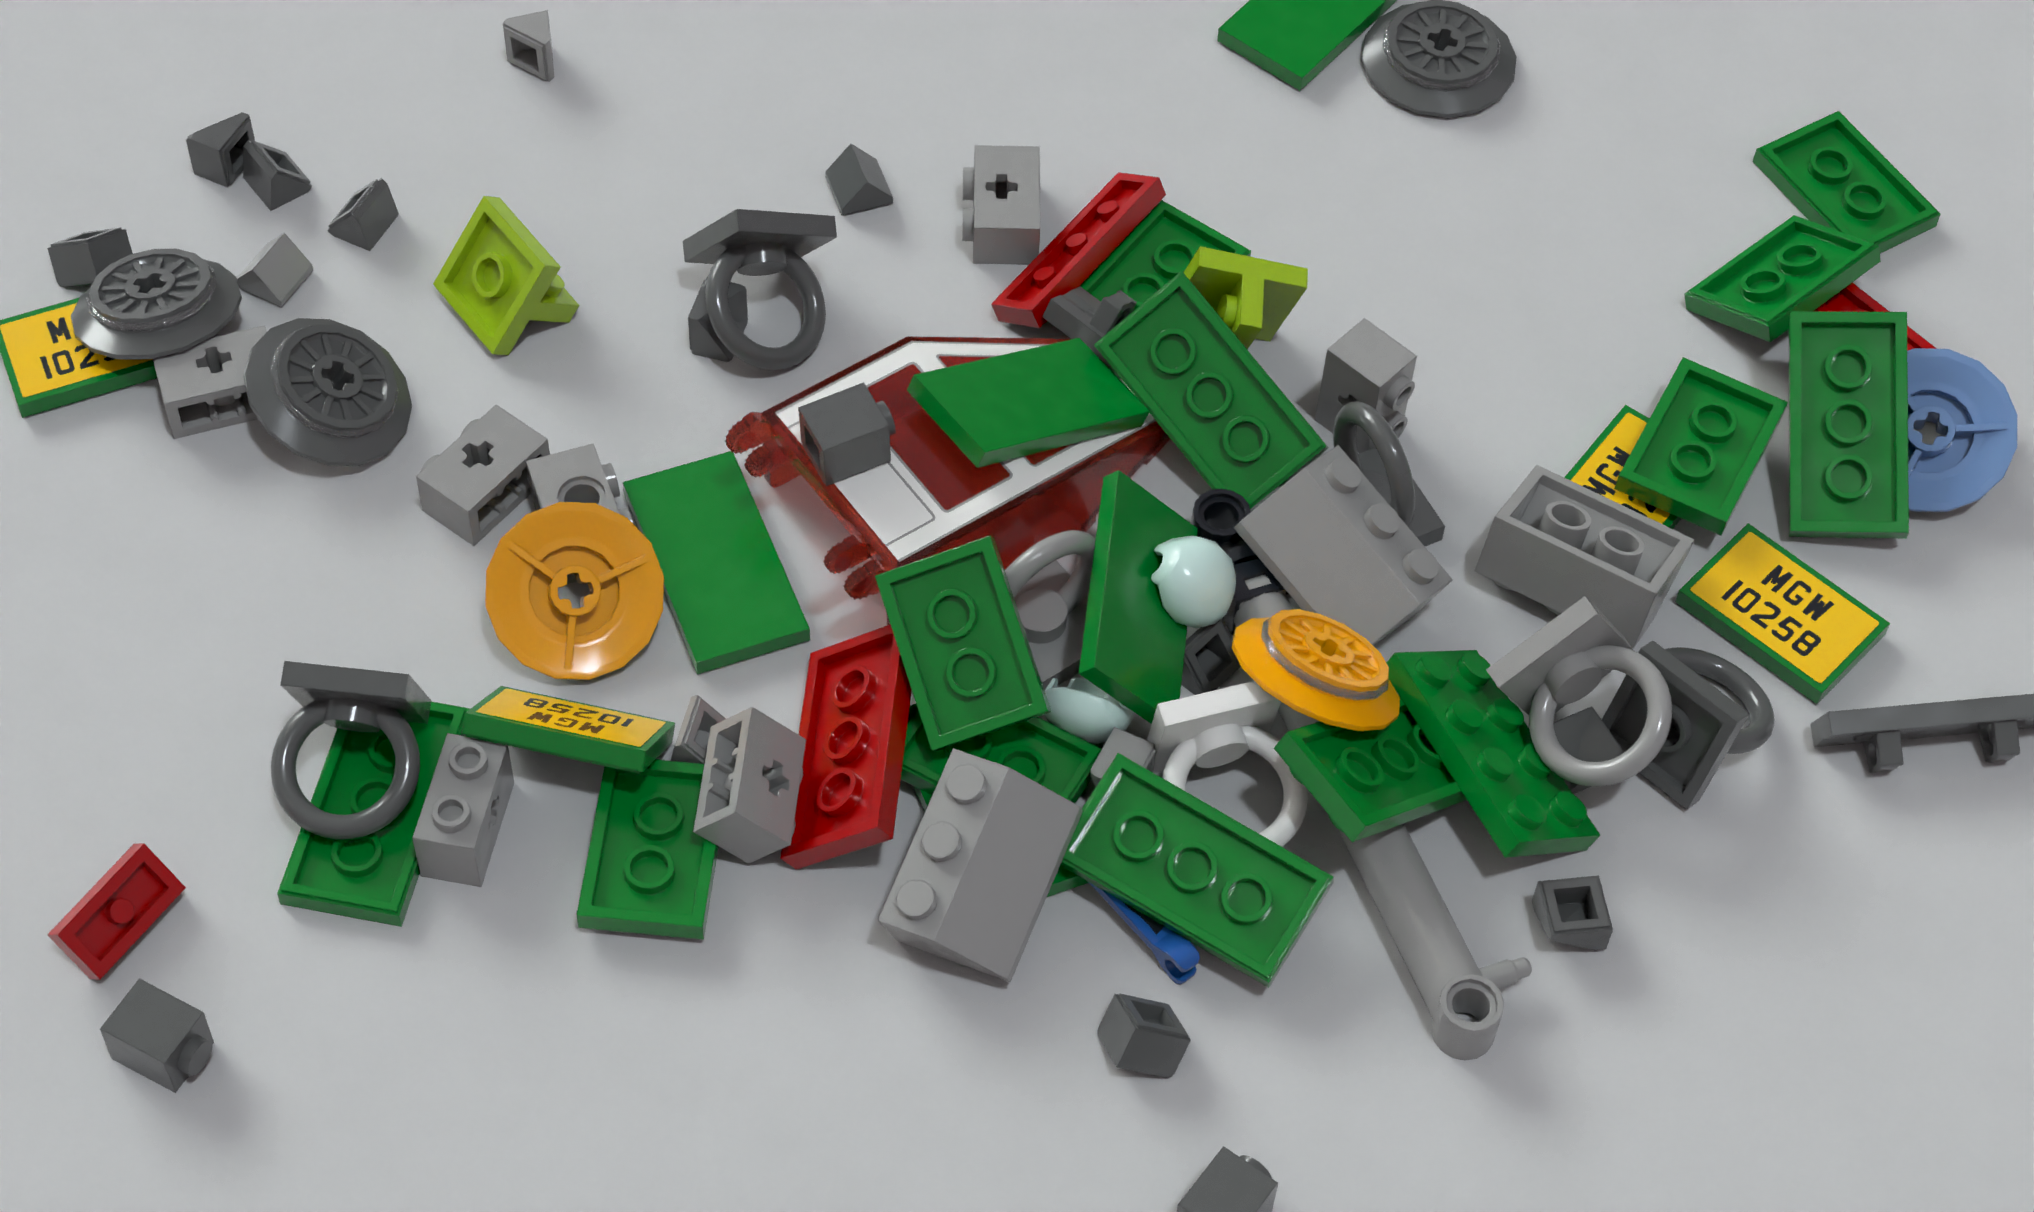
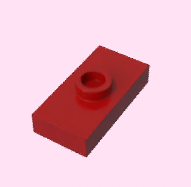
(116, 911)

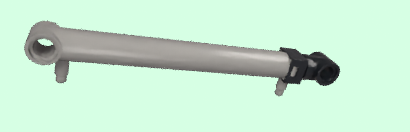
(1387, 860)

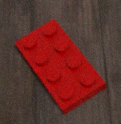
(853, 748)

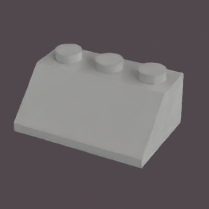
(1572, 543)
(1343, 549)
(980, 866)

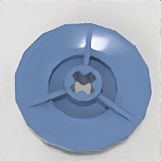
(1977, 424)

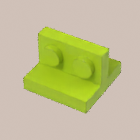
(502, 278)
(1247, 291)

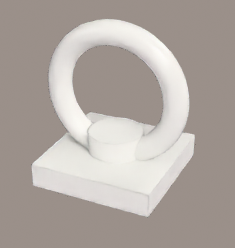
(1218, 730)

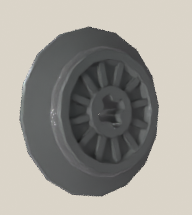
(1439, 58)
(155, 305)
(294, 399)

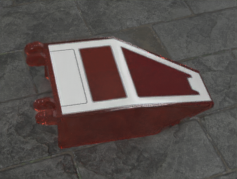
(930, 489)

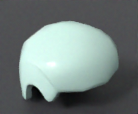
(1195, 580)
(1085, 710)

